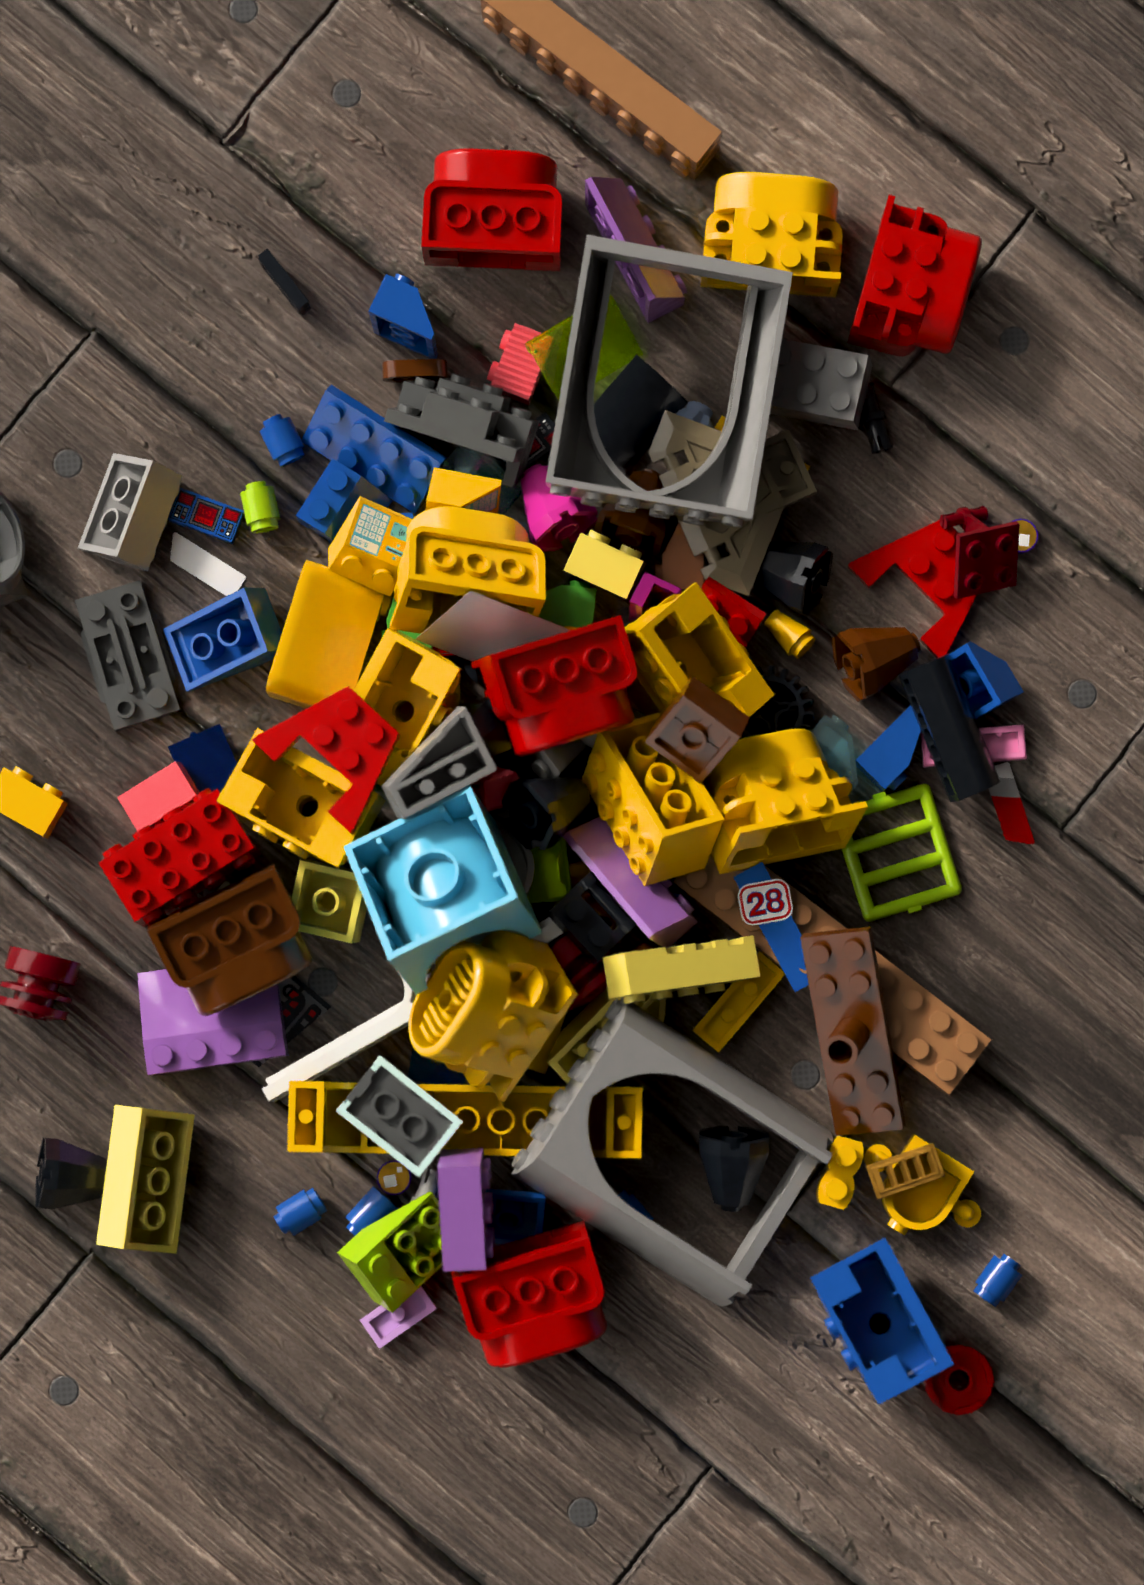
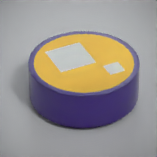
(1027, 536)
(394, 1178)

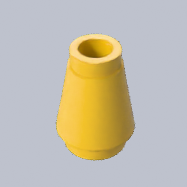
(790, 634)

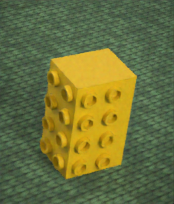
(650, 804)

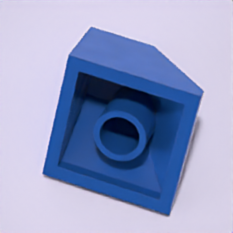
(984, 678)

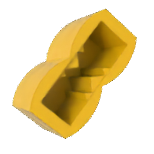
(837, 1182)

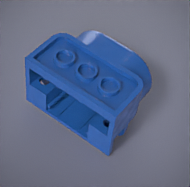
(871, 1286)

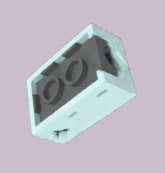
(399, 1116)

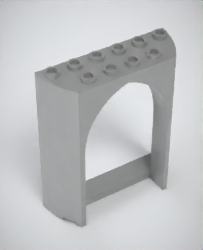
(729, 478)
(565, 1170)

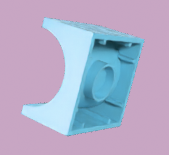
(438, 883)

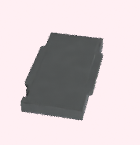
(127, 655)

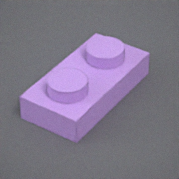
(386, 1326)

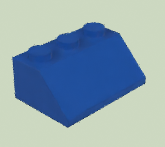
(401, 316)

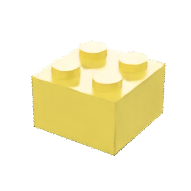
(605, 565)
(329, 901)

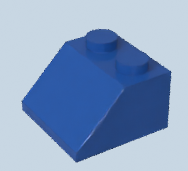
(334, 499)

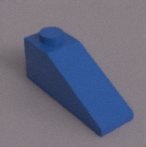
(891, 752)

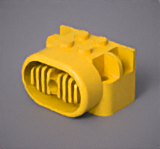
(777, 225)
(462, 552)
(688, 640)
(412, 673)
(274, 799)
(779, 801)
(491, 1008)

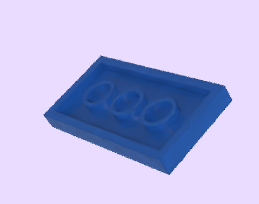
(373, 448)

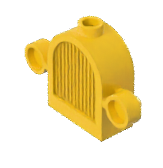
(929, 1202)

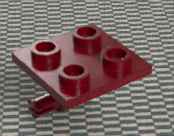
(984, 554)

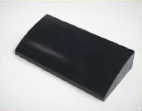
(632, 411)

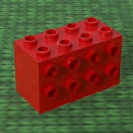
(178, 858)

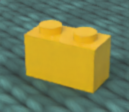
(28, 803)

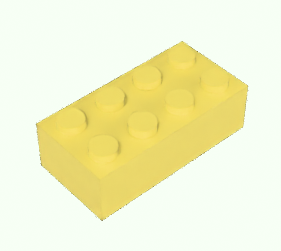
(145, 1179)

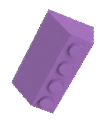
(651, 907)

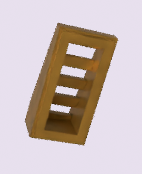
(932, 1158)

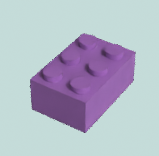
(465, 1209)

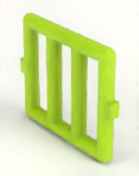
(941, 857)

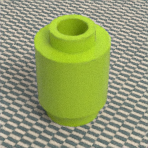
(260, 507)

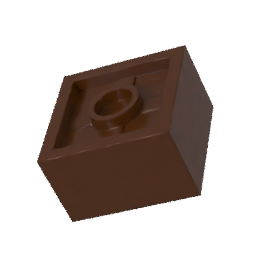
(697, 729)

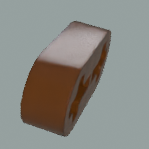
(406, 370)

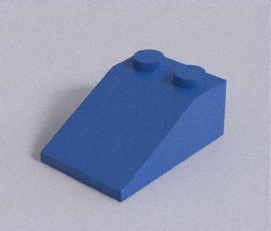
(224, 638)

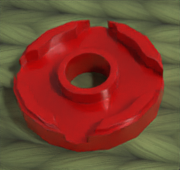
(976, 1391)

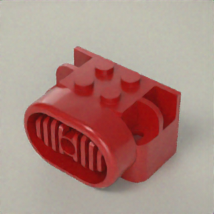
(493, 211)
(915, 283)
(562, 685)
(534, 1297)

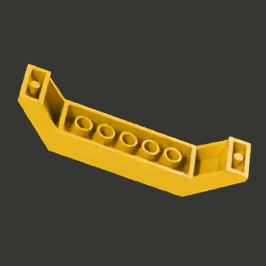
(487, 1122)

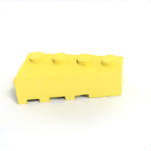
(680, 969)

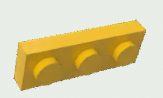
(737, 1005)

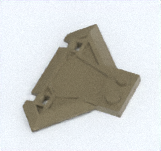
(780, 484)

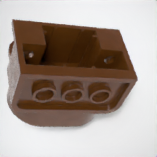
(233, 942)

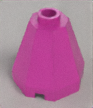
(552, 516)

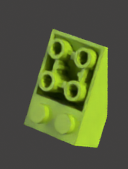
(397, 1252)

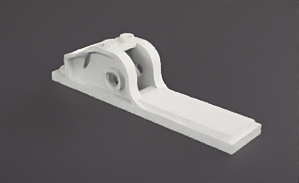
(368, 1033)

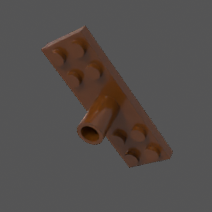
(853, 1031)

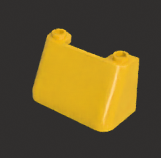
(324, 636)

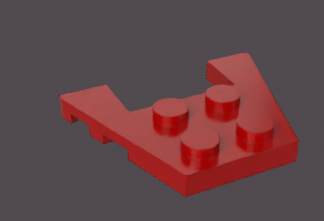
(929, 563)
(348, 737)

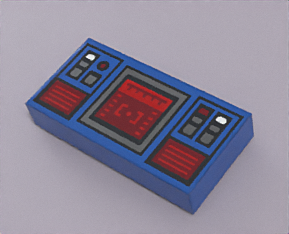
(206, 515)

